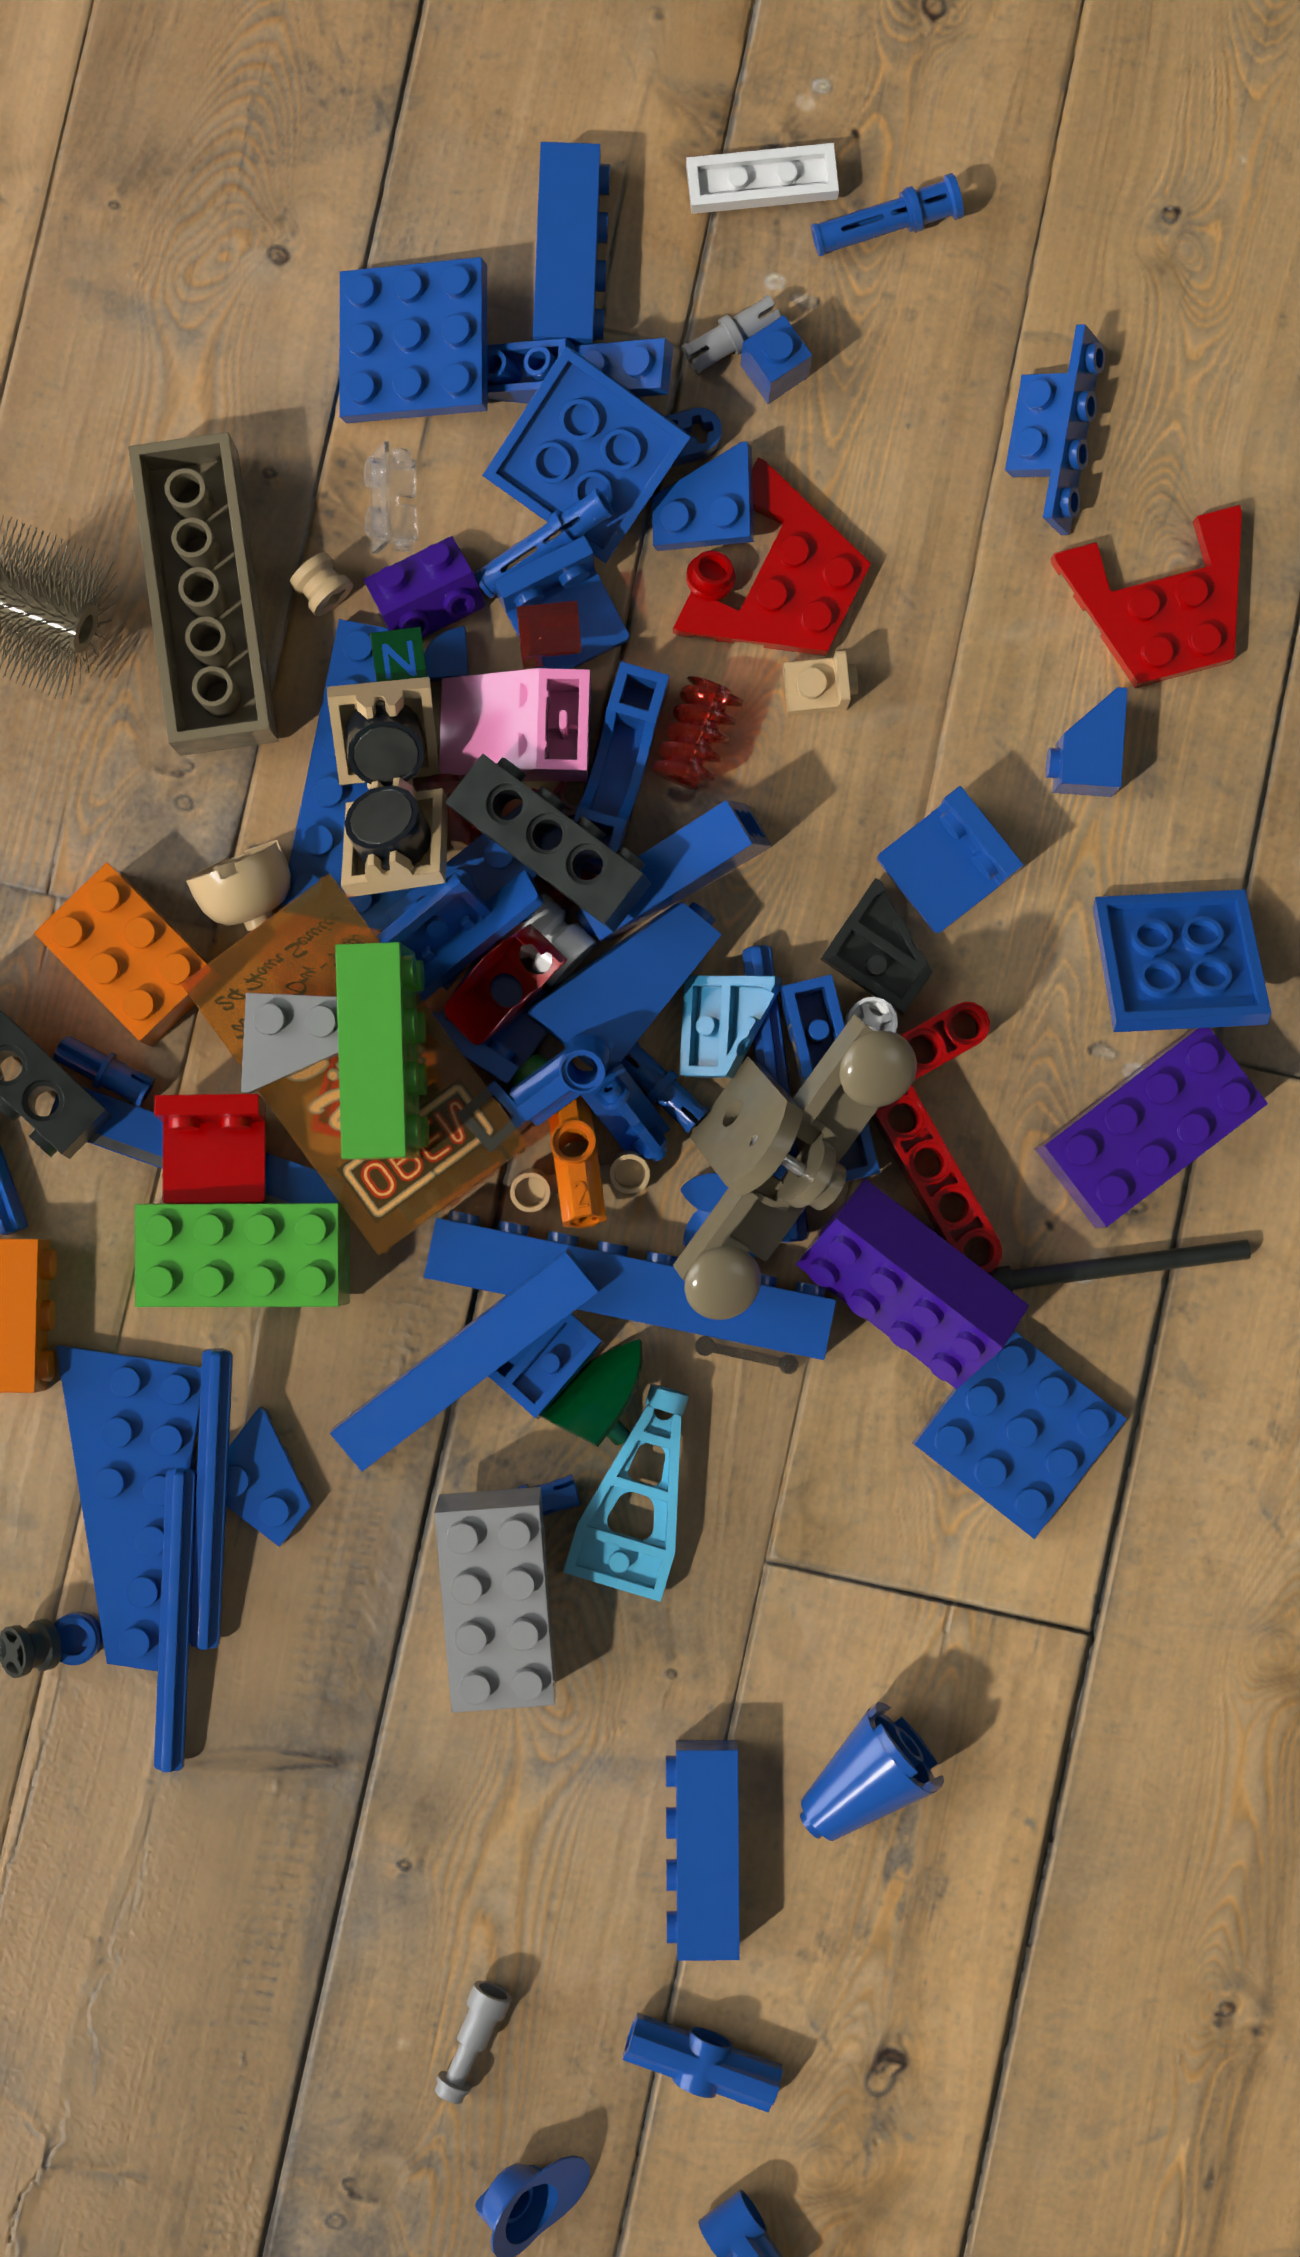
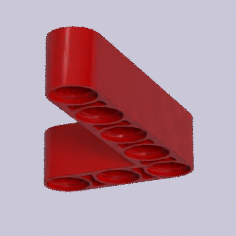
(924, 1135)

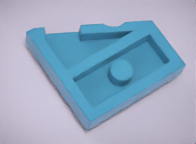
(722, 1021)

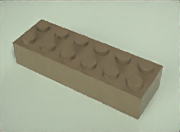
(203, 594)

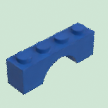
(622, 754)

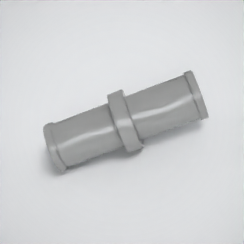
(729, 334)

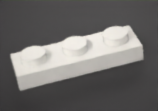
(762, 178)

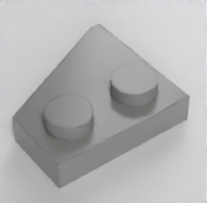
(286, 1036)

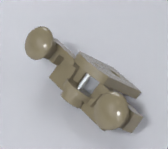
(750, 1137)

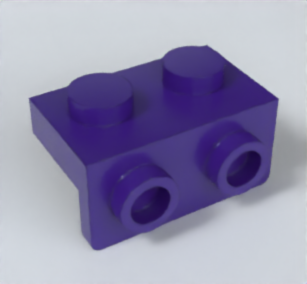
(426, 589)

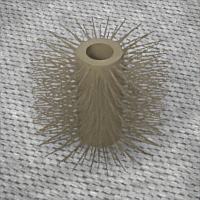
(46, 610)

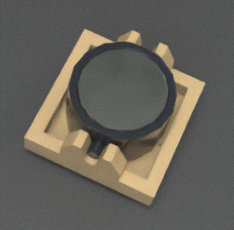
(383, 731)
(394, 839)

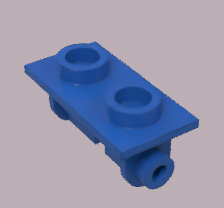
(629, 1114)

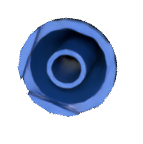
(869, 1777)

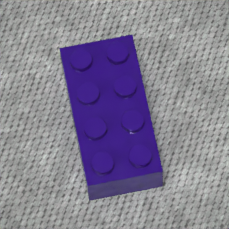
(1151, 1126)
(912, 1285)

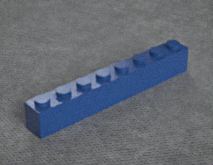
(629, 1287)

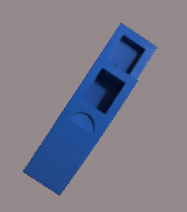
(520, 367)

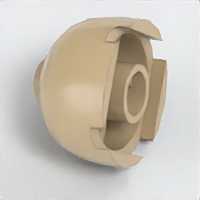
(243, 886)

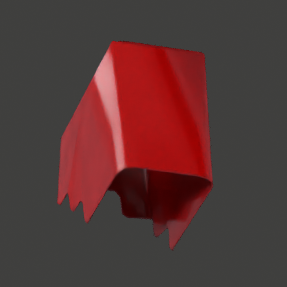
(472, 1004)

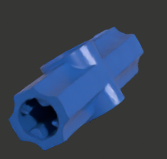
(703, 2062)

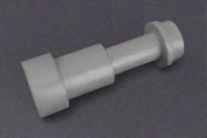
(486, 2006)

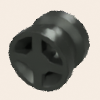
(29, 1648)

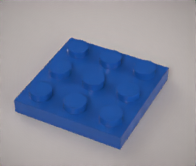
(413, 340)
(586, 436)
(1180, 961)
(1020, 1433)

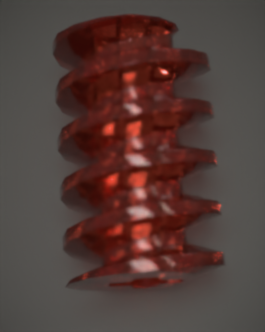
(696, 733)

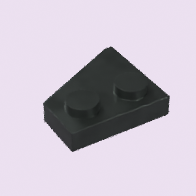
(879, 952)

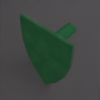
(600, 1396)

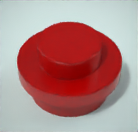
(710, 575)

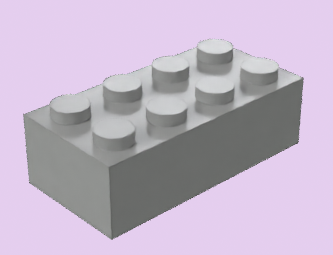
(495, 1599)

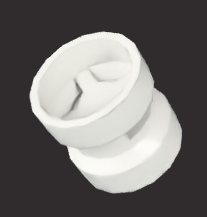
(876, 1013)

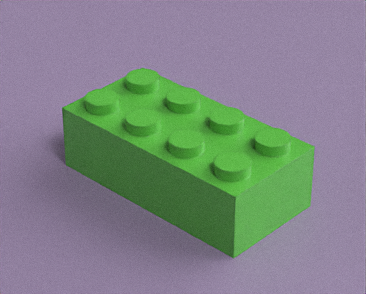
(380, 1051)
(242, 1255)

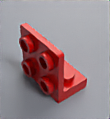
(213, 1148)

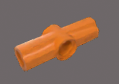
(577, 1177)

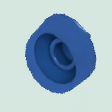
(530, 2200)

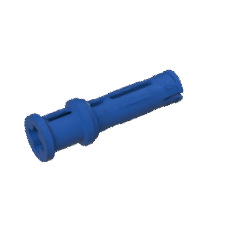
(909, 211)

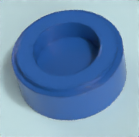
(79, 1637)

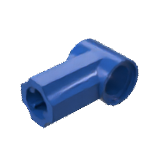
(560, 1081)
(737, 2229)

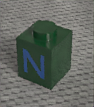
(398, 654)

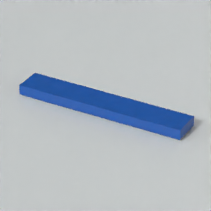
(465, 1360)

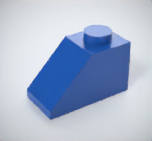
(1091, 751)

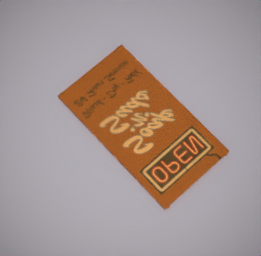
(466, 1123)

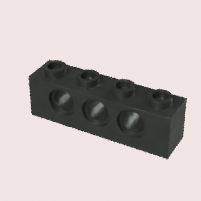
(481, 801)
(78, 1111)

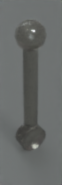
(705, 1346)

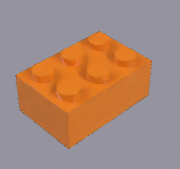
(124, 953)

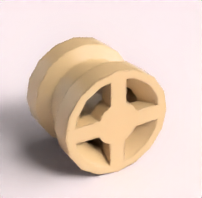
(321, 584)

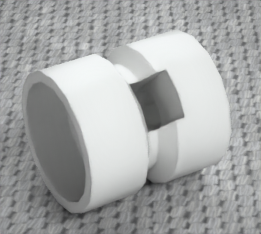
(567, 938)

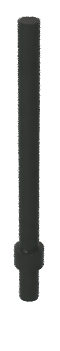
(1122, 1265)

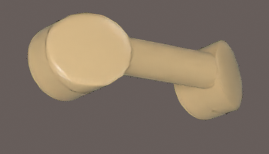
(533, 1188)

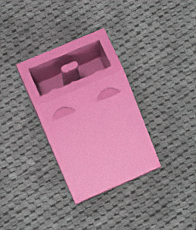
(523, 715)

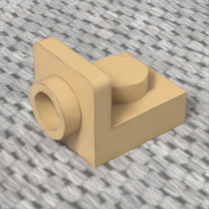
(819, 684)

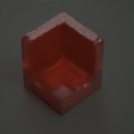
(548, 631)

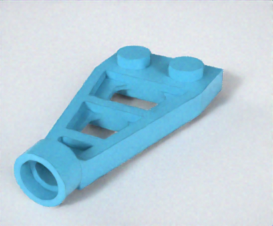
(617, 1558)

